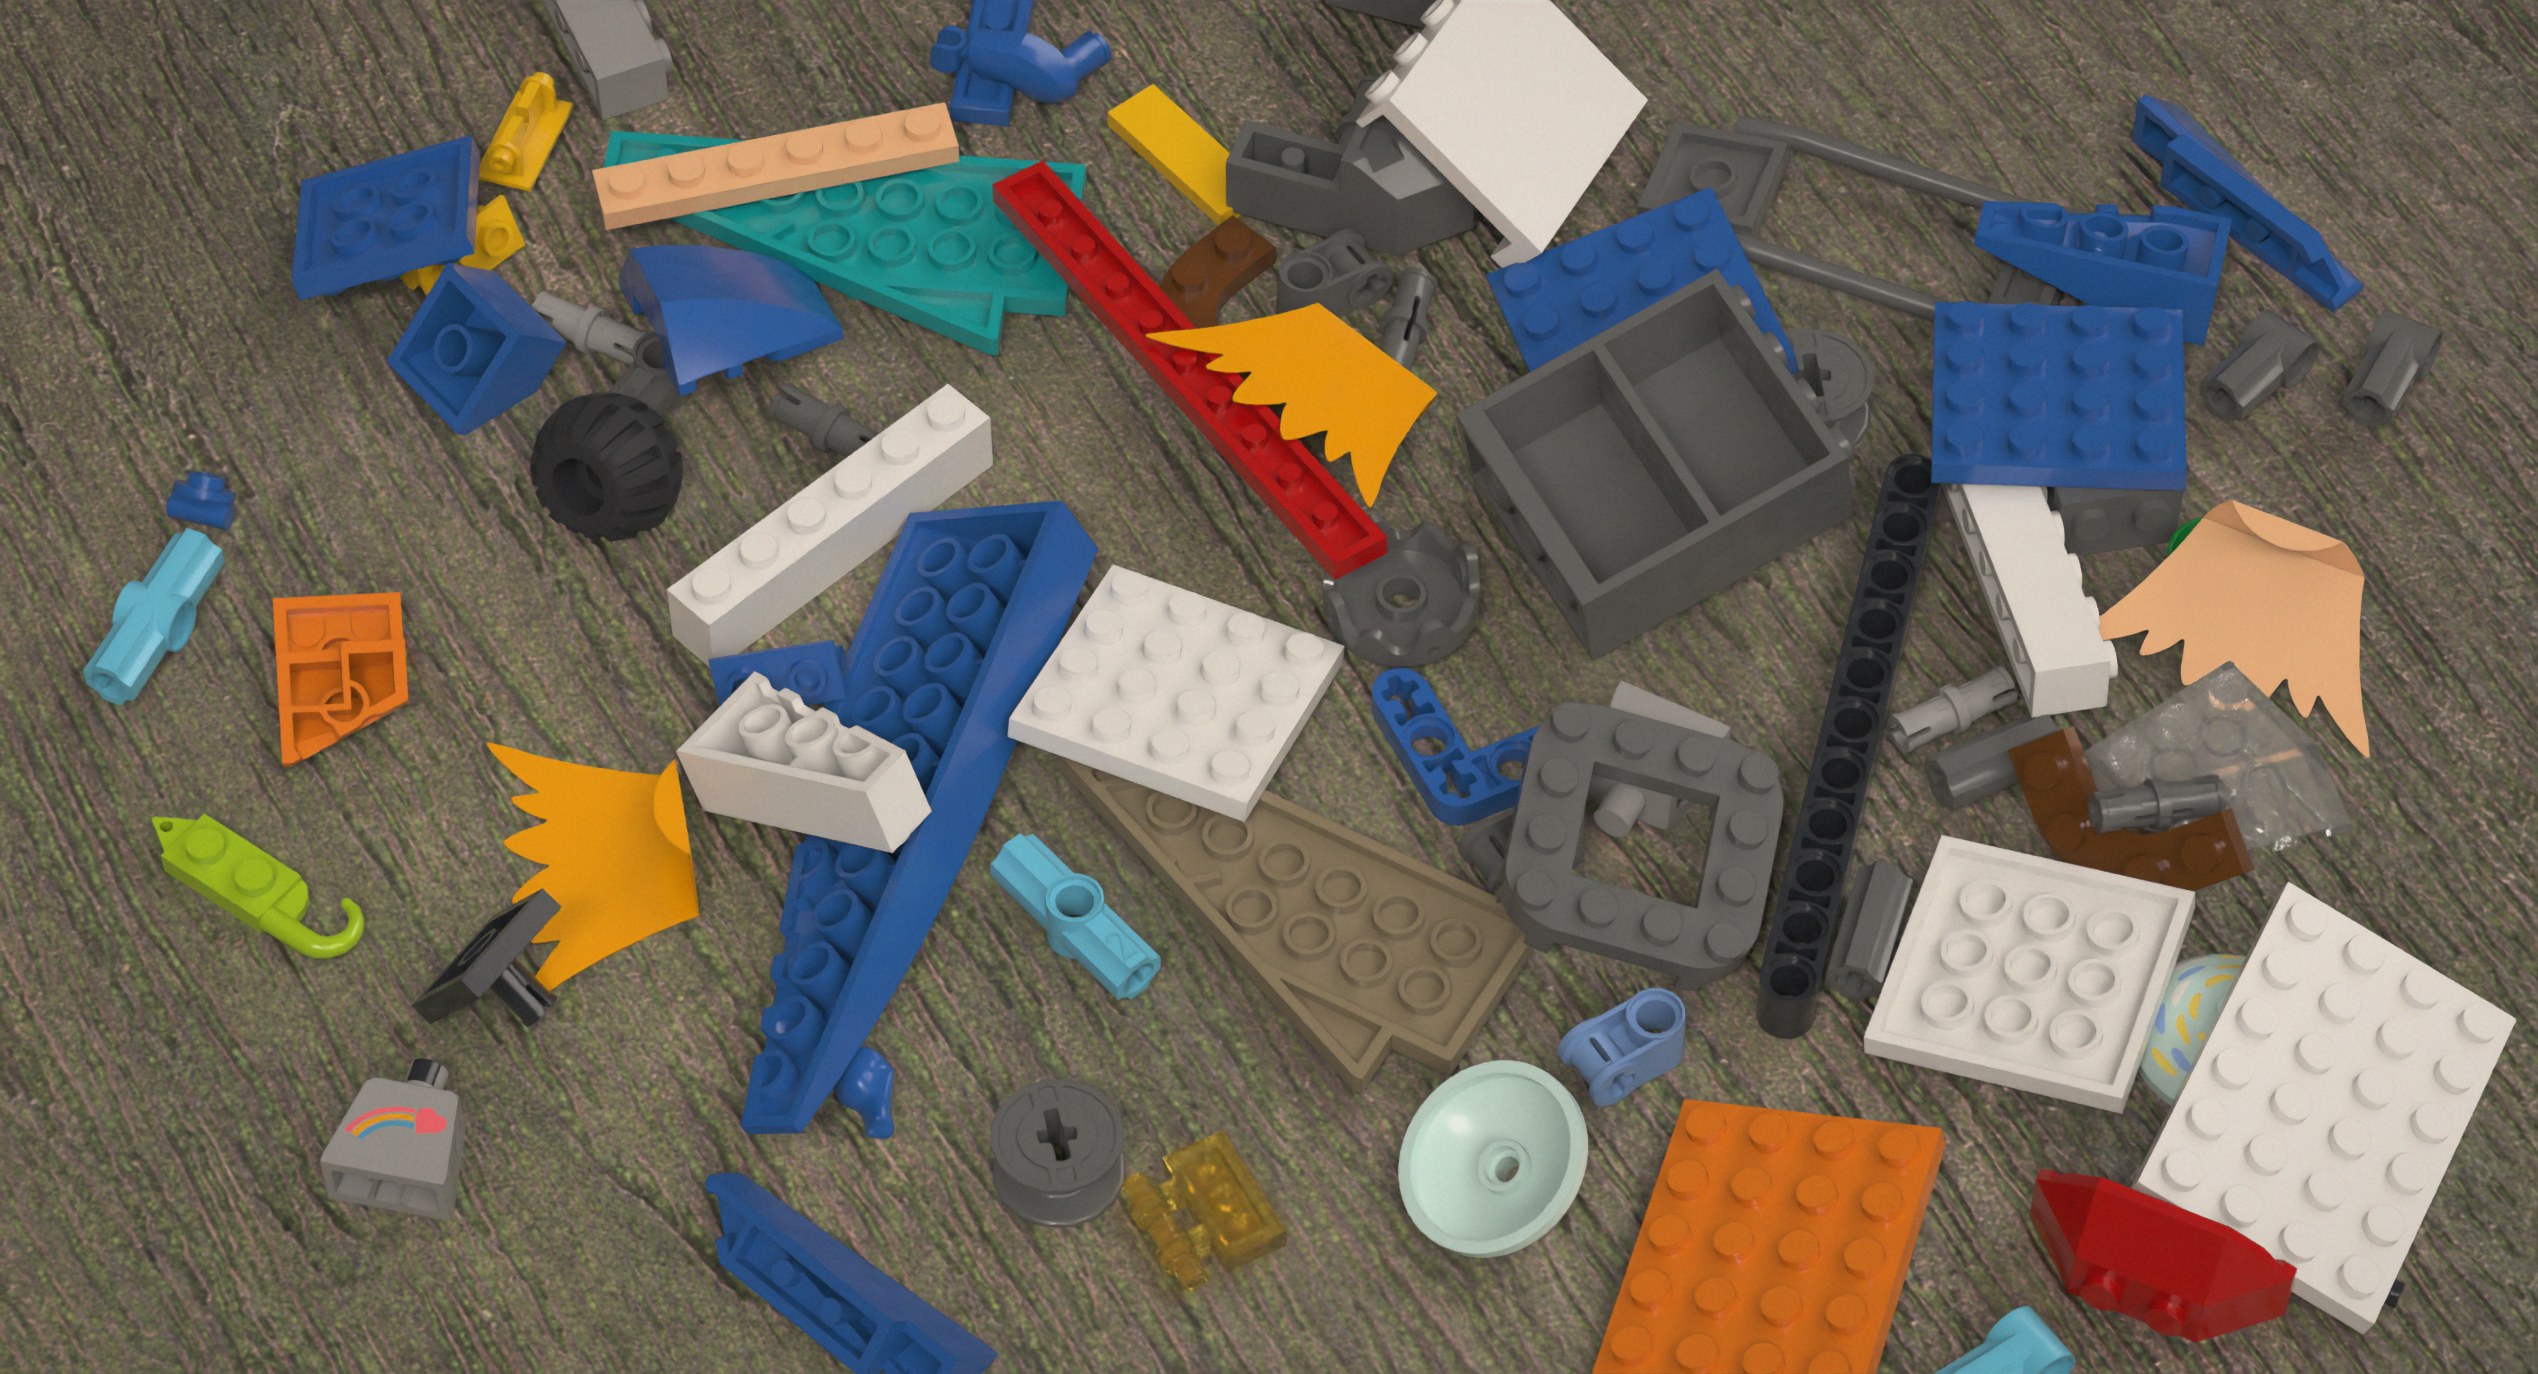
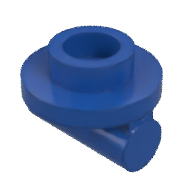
(202, 500)

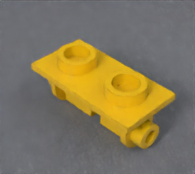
(525, 134)
(495, 241)

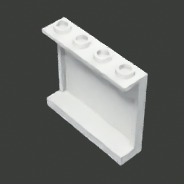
(1508, 111)

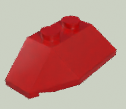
(2156, 1258)

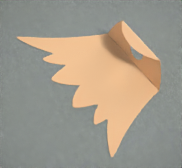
(2266, 600)

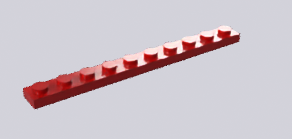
(1244, 434)

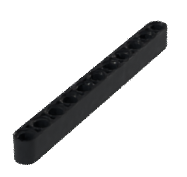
(1847, 750)

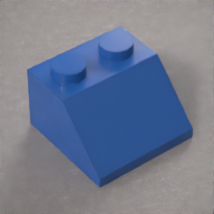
(475, 348)

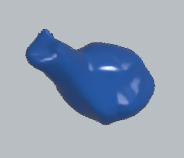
(869, 1091)

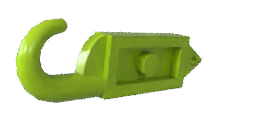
(249, 884)

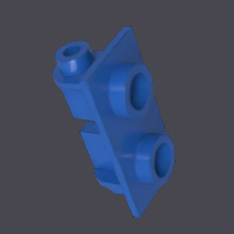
(806, 669)

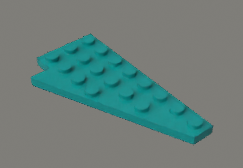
(904, 241)

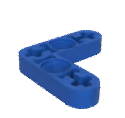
(1470, 771)

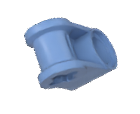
(1618, 1052)

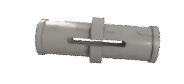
(588, 328)
(1952, 709)

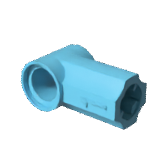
(2016, 1346)

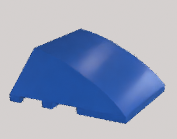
(724, 308)

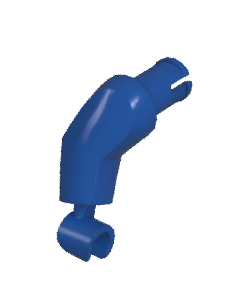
(1022, 60)

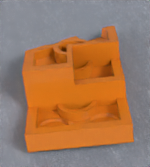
(336, 667)

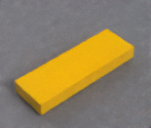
(1175, 148)

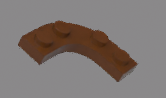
(1216, 270)
(2057, 793)

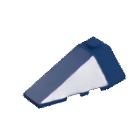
(2113, 258)

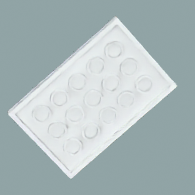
(2327, 1103)

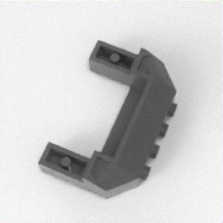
(1370, 185)

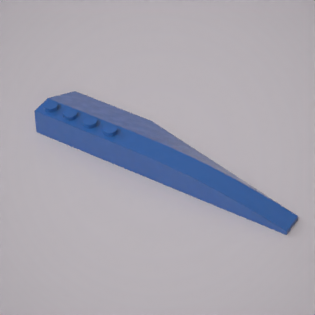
(937, 671)

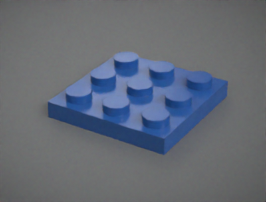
(386, 218)

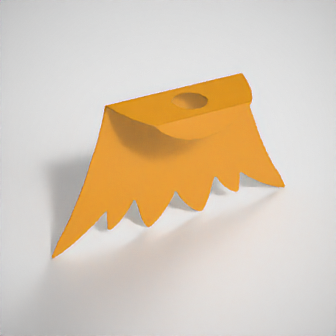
(1325, 377)
(611, 853)

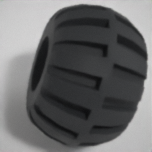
(606, 466)

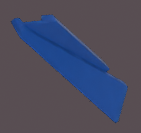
(2217, 184)
(834, 1291)

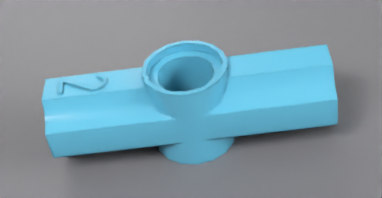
(154, 617)
(1097, 938)

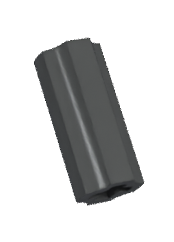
(1983, 762)
(1869, 931)

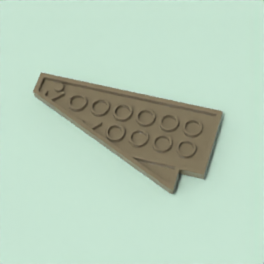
(1328, 923)

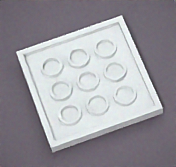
(1177, 692)
(2030, 973)

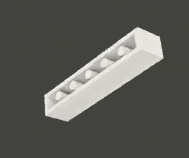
(830, 526)
(2035, 595)

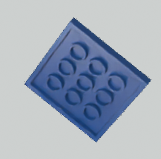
(1618, 272)
(2058, 396)

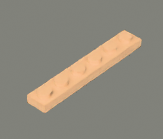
(775, 166)

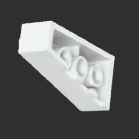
(802, 770)

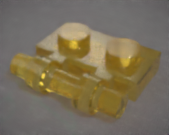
(1223, 1202)

